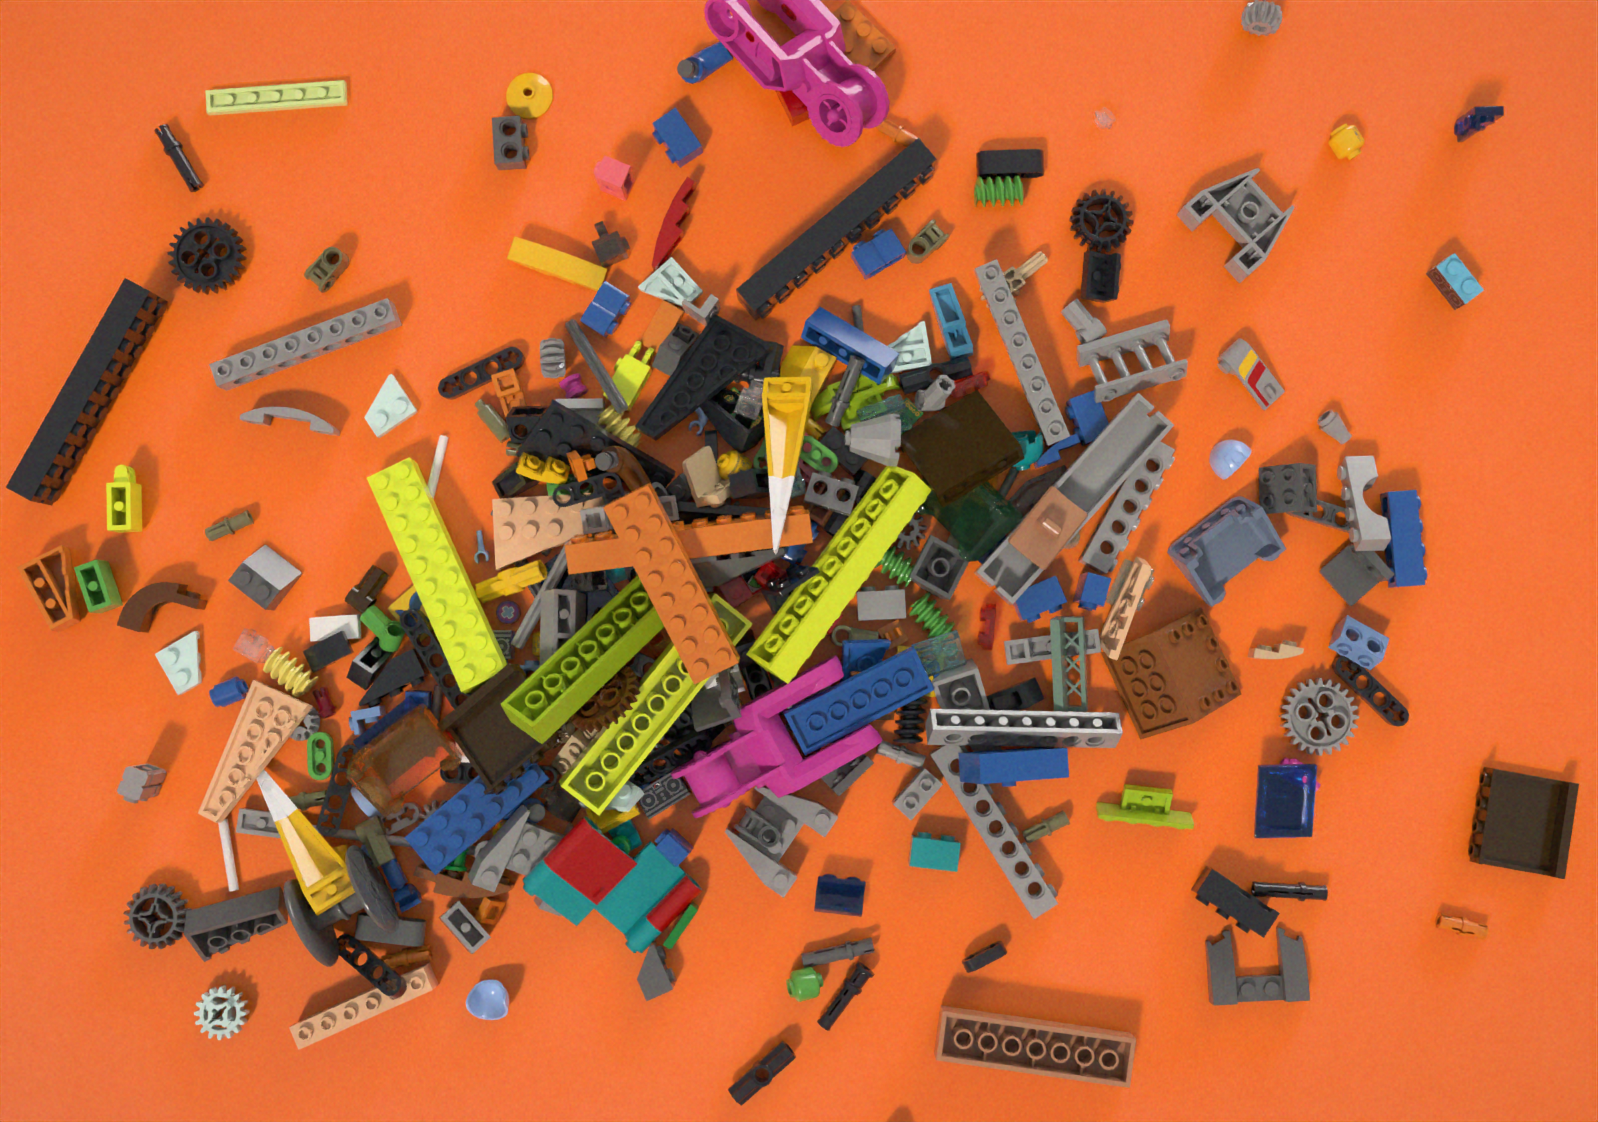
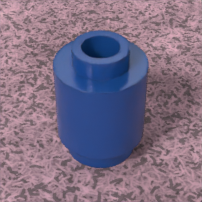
(228, 692)

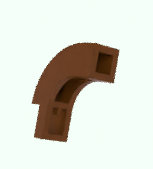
(143, 605)

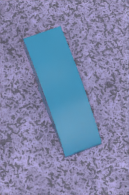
(951, 321)

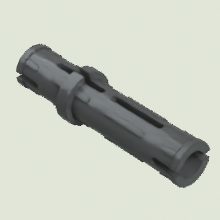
(841, 399)
(837, 953)

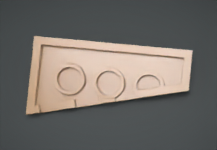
(1120, 617)

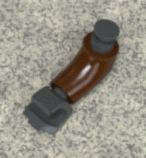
(625, 465)

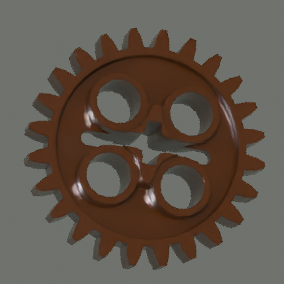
(608, 702)

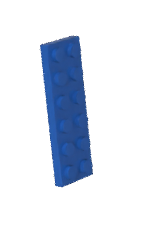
(858, 700)
(469, 817)

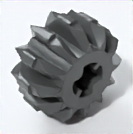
(913, 534)

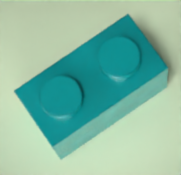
(934, 852)

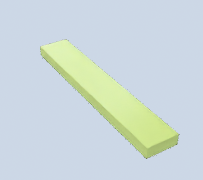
(276, 97)

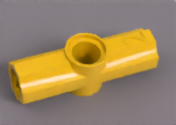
(511, 581)

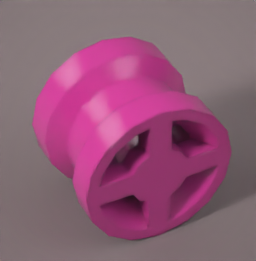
(573, 386)

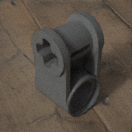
(757, 827)

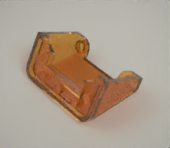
(401, 759)

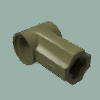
(853, 634)
(372, 835)

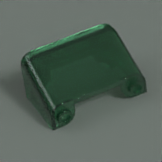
(974, 519)

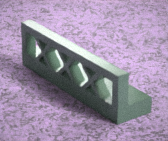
(1060, 666)

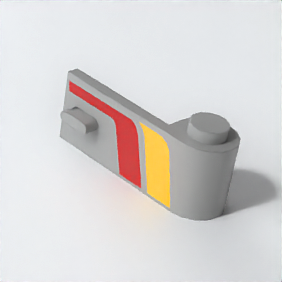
(1244, 363)

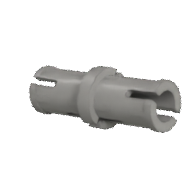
(901, 754)

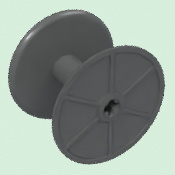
(370, 893)

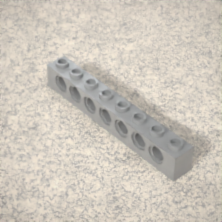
(305, 344)
(1021, 352)
(1023, 728)
(1035, 903)

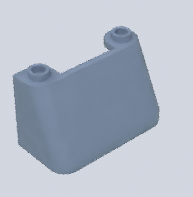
(1225, 546)

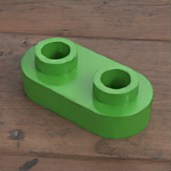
(816, 455)
(319, 755)

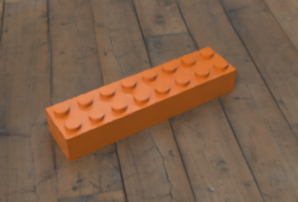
(672, 583)

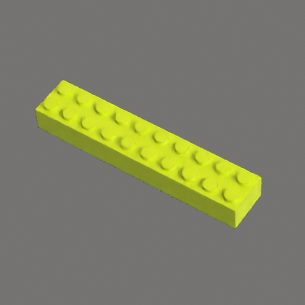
(842, 569)
(438, 574)
(662, 698)

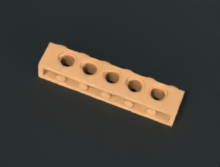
(360, 1008)

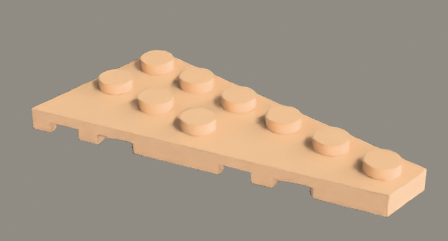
(534, 525)
(258, 734)

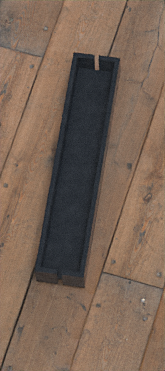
(836, 230)
(87, 394)

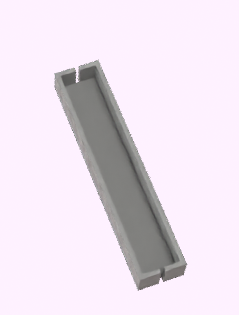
(1085, 483)

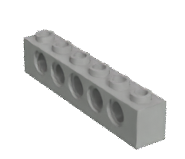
(1092, 554)

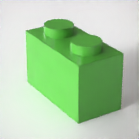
(98, 586)

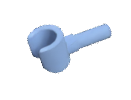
(481, 548)

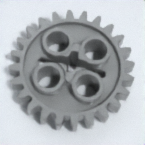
(1336, 704)

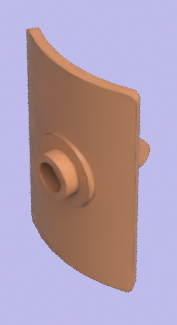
(1047, 528)

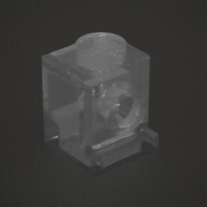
(750, 400)
(253, 647)

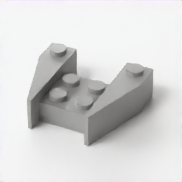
(1244, 214)
(789, 816)
(517, 847)

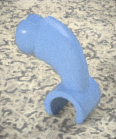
(701, 422)

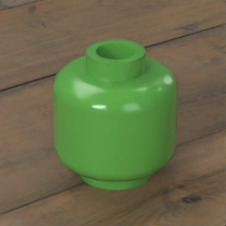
(804, 984)

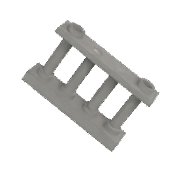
(1126, 342)

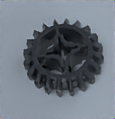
(1110, 223)

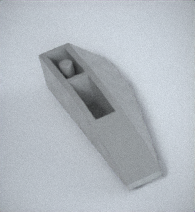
(561, 617)

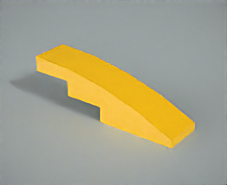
(556, 263)

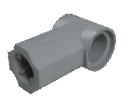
(1086, 326)
(934, 396)

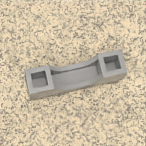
(1367, 528)

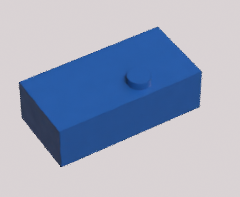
(1013, 765)

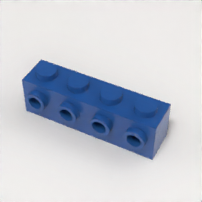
(843, 340)
(1405, 549)

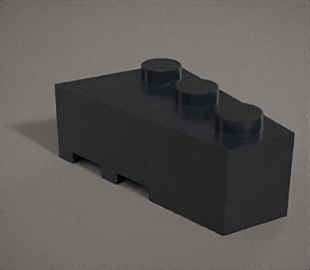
(1234, 902)

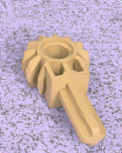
(1016, 277)

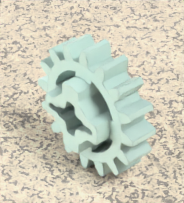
(228, 1019)

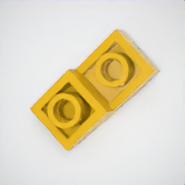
(550, 471)

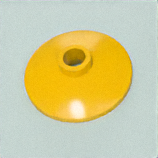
(533, 105)

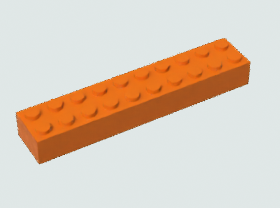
(699, 539)

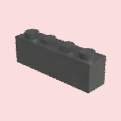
(234, 921)

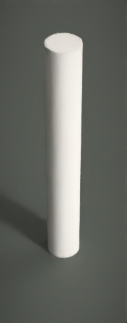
(437, 464)
(228, 855)

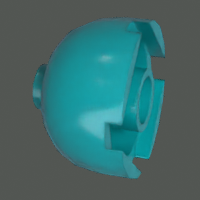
(1031, 446)

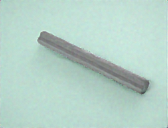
(534, 611)

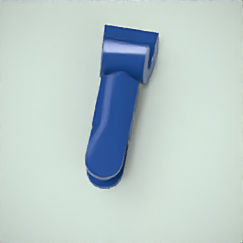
(407, 894)

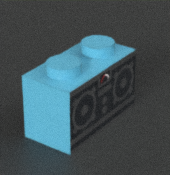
(1454, 281)

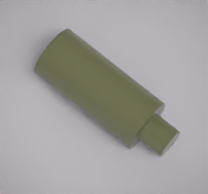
(493, 420)

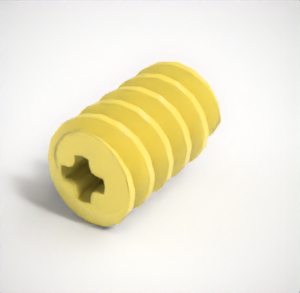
(618, 426)
(288, 673)

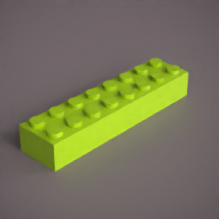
(584, 663)

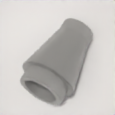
(1332, 424)

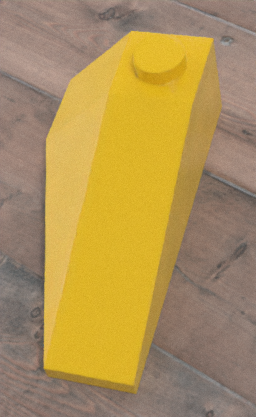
(808, 362)

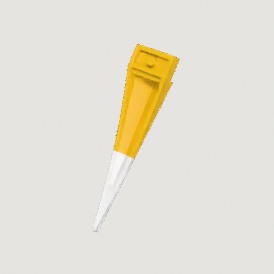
(785, 421)
(315, 863)

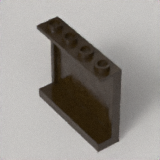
(961, 448)
(490, 739)
(1523, 822)

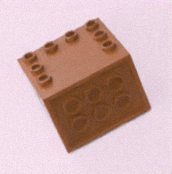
(1173, 675)

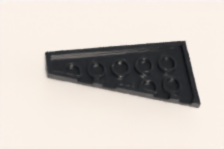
(707, 368)
(563, 431)

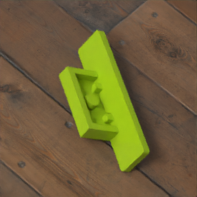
(1145, 806)

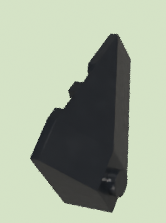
(733, 430)

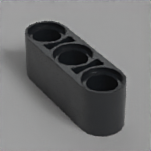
(1012, 163)

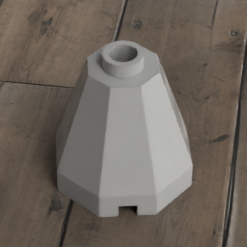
(876, 439)

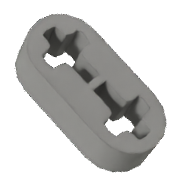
(402, 823)

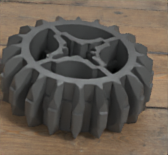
(137, 915)

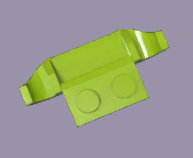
(864, 393)

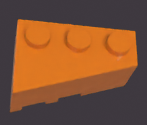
(53, 587)

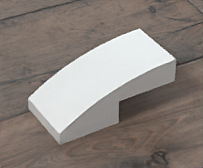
(327, 626)

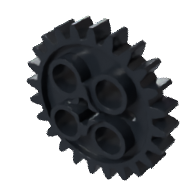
(225, 266)

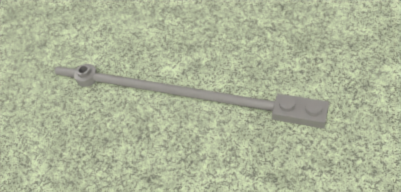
(262, 824)

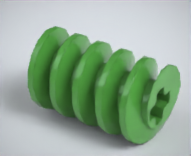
(998, 191)
(896, 565)
(931, 617)

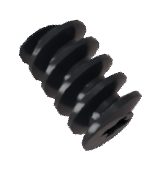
(910, 722)

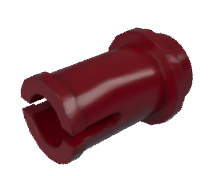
(324, 704)

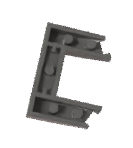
(1228, 989)

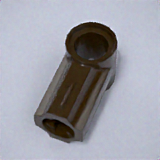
(365, 593)

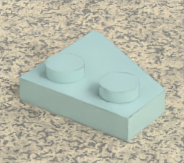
(671, 284)
(912, 349)
(182, 663)

